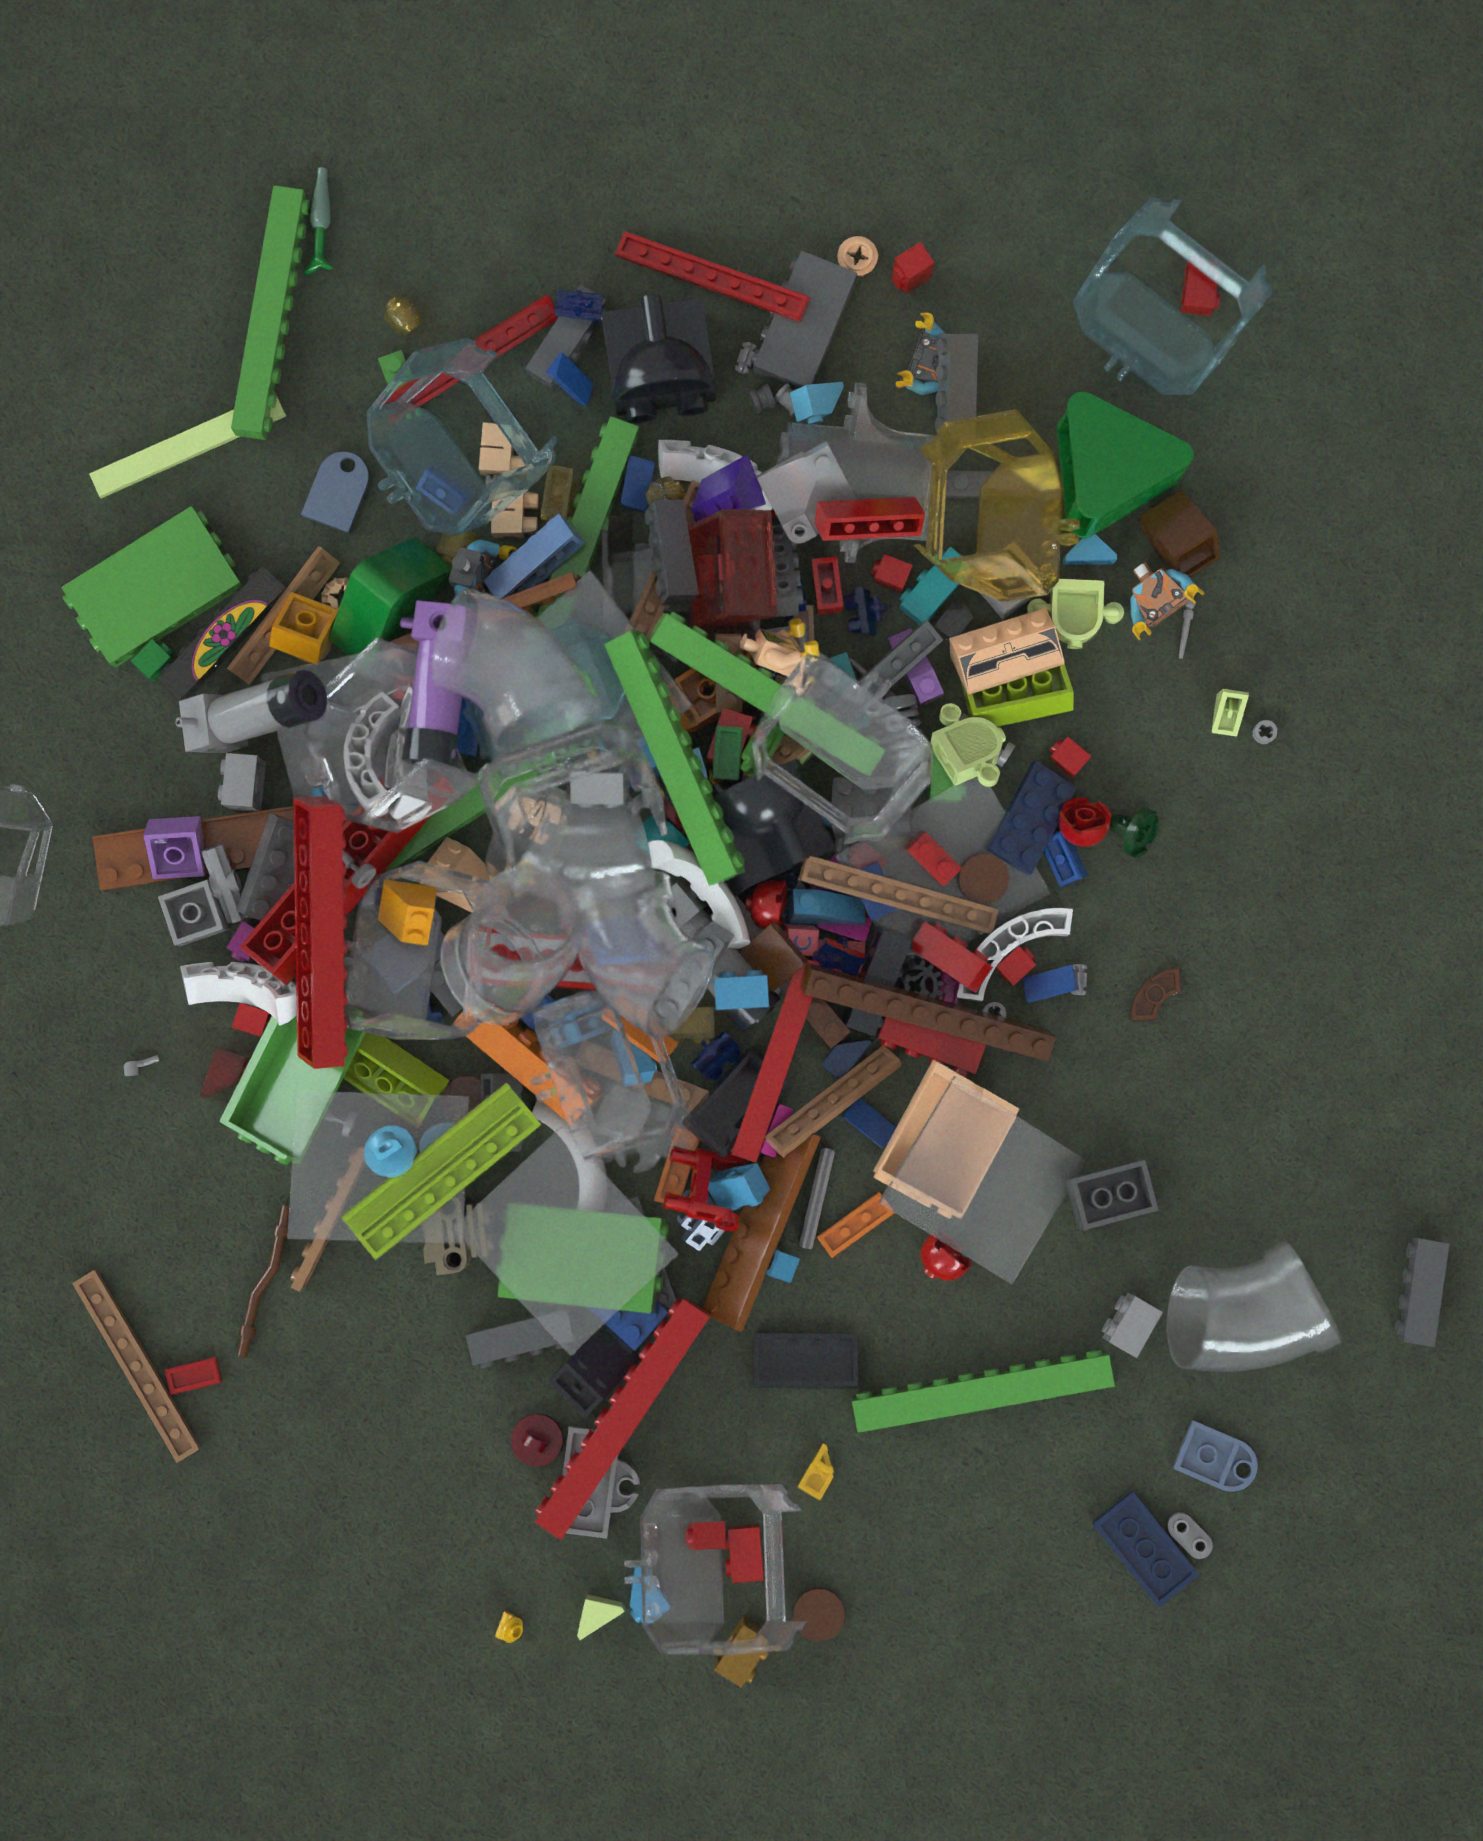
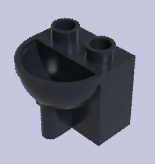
(659, 358)
(770, 828)

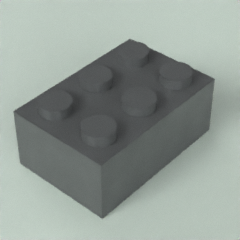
(864, 803)
(1111, 1194)

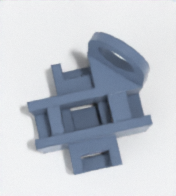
(699, 1230)

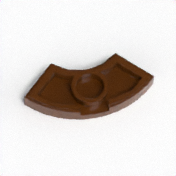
(1153, 993)

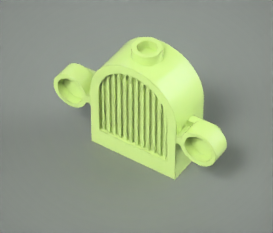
(1078, 610)
(968, 747)

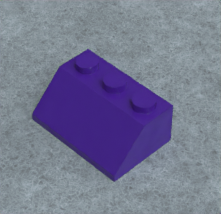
(728, 488)

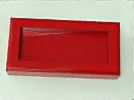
(193, 1375)

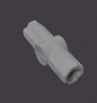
(223, 881)

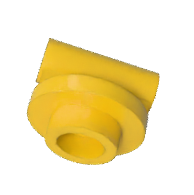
(509, 1628)

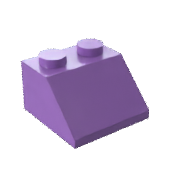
(175, 847)

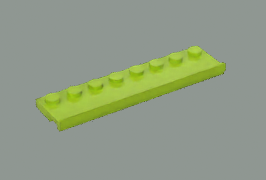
(441, 1171)

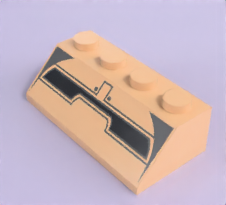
(1006, 651)

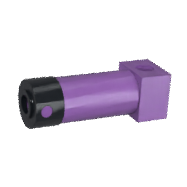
(433, 711)

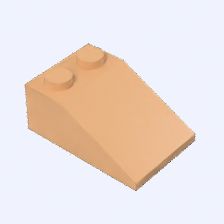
(462, 859)

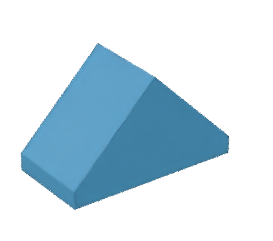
(1090, 552)

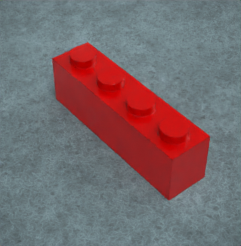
(869, 518)
(939, 1046)

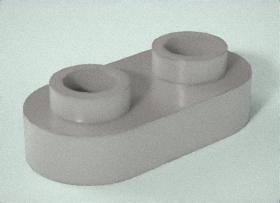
(1190, 1535)

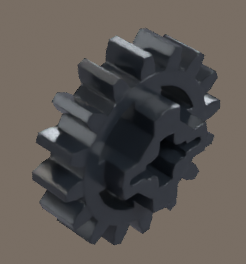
(923, 978)

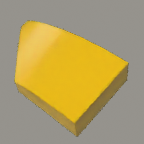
(818, 1474)

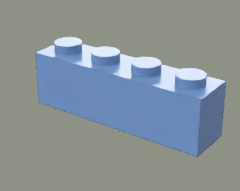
(536, 558)

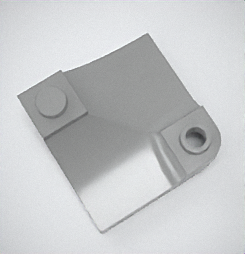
(799, 484)

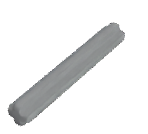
(816, 1198)

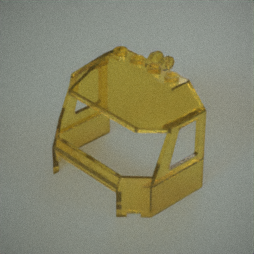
(1017, 510)

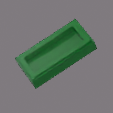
(727, 753)

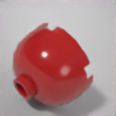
(1084, 822)
(768, 902)
(942, 1260)

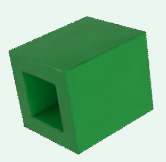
(153, 659)

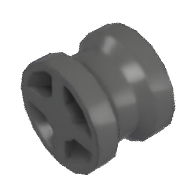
(761, 399)

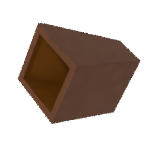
(1181, 534)

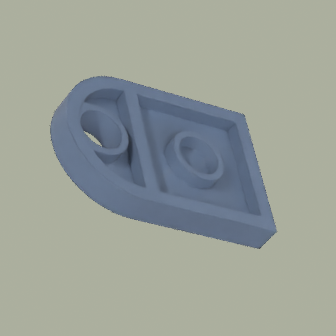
(336, 493)
(1214, 1458)

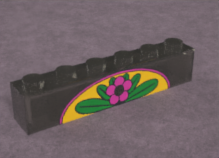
(223, 634)

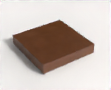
(774, 955)

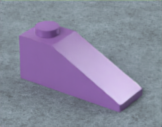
(921, 677)

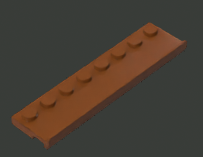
(541, 594)
(124, 857)
(757, 1237)

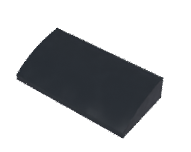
(722, 1110)
(806, 1360)

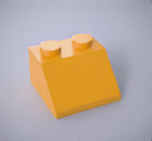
(303, 628)
(407, 910)

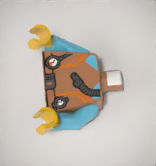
(1159, 596)

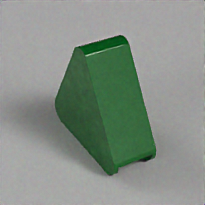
(1113, 462)
(384, 592)

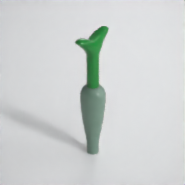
(320, 220)

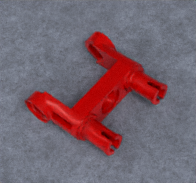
(696, 1204)

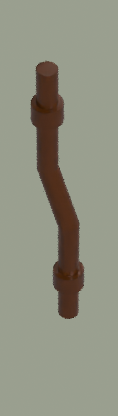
(248, 1329)

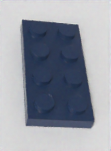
(1031, 818)
(1145, 1549)

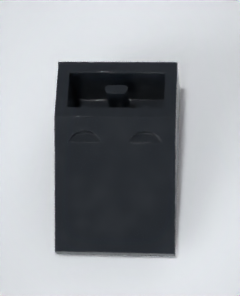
(594, 1370)

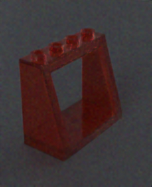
(746, 568)

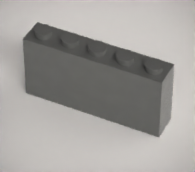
(796, 350)

